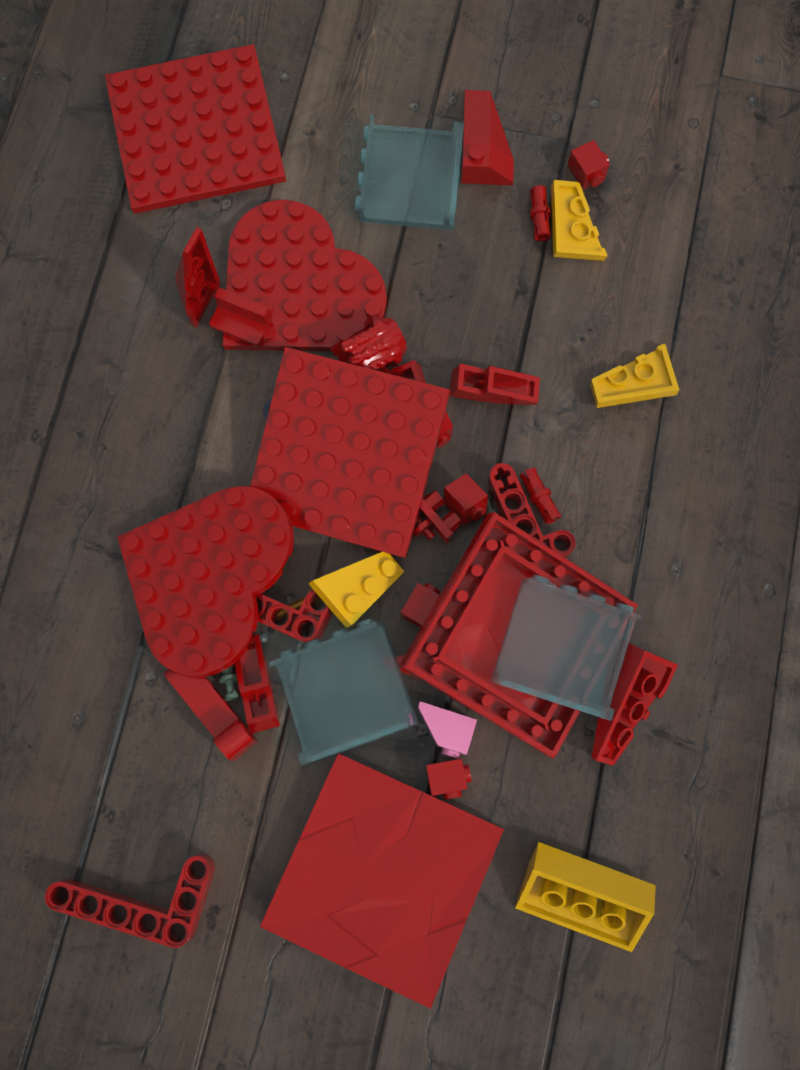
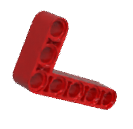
(136, 909)

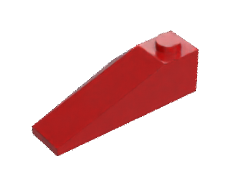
(485, 145)
(196, 277)
(638, 684)

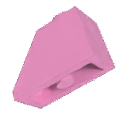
(448, 729)

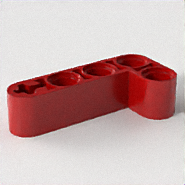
(523, 514)
(296, 618)
(215, 713)

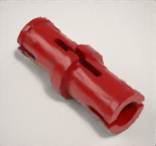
(540, 213)
(540, 496)

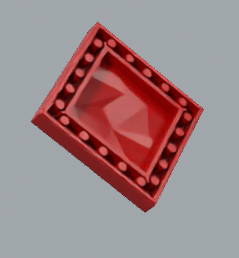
(469, 622)
(383, 880)

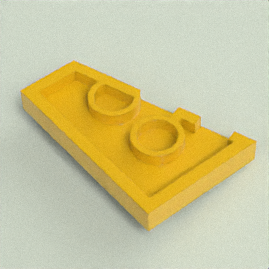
(571, 224)
(640, 380)
(357, 586)

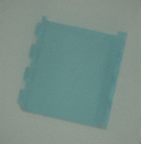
(409, 176)
(565, 646)
(345, 691)

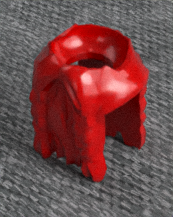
(374, 345)

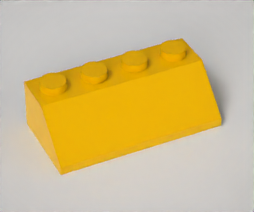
(586, 897)

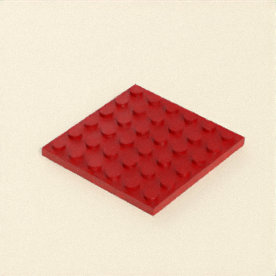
(194, 128)
(349, 449)

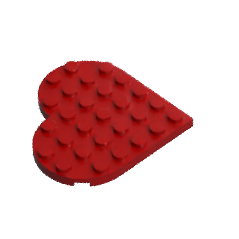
(289, 262)
(201, 576)

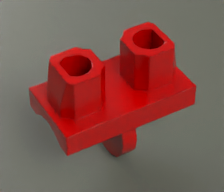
(444, 527)

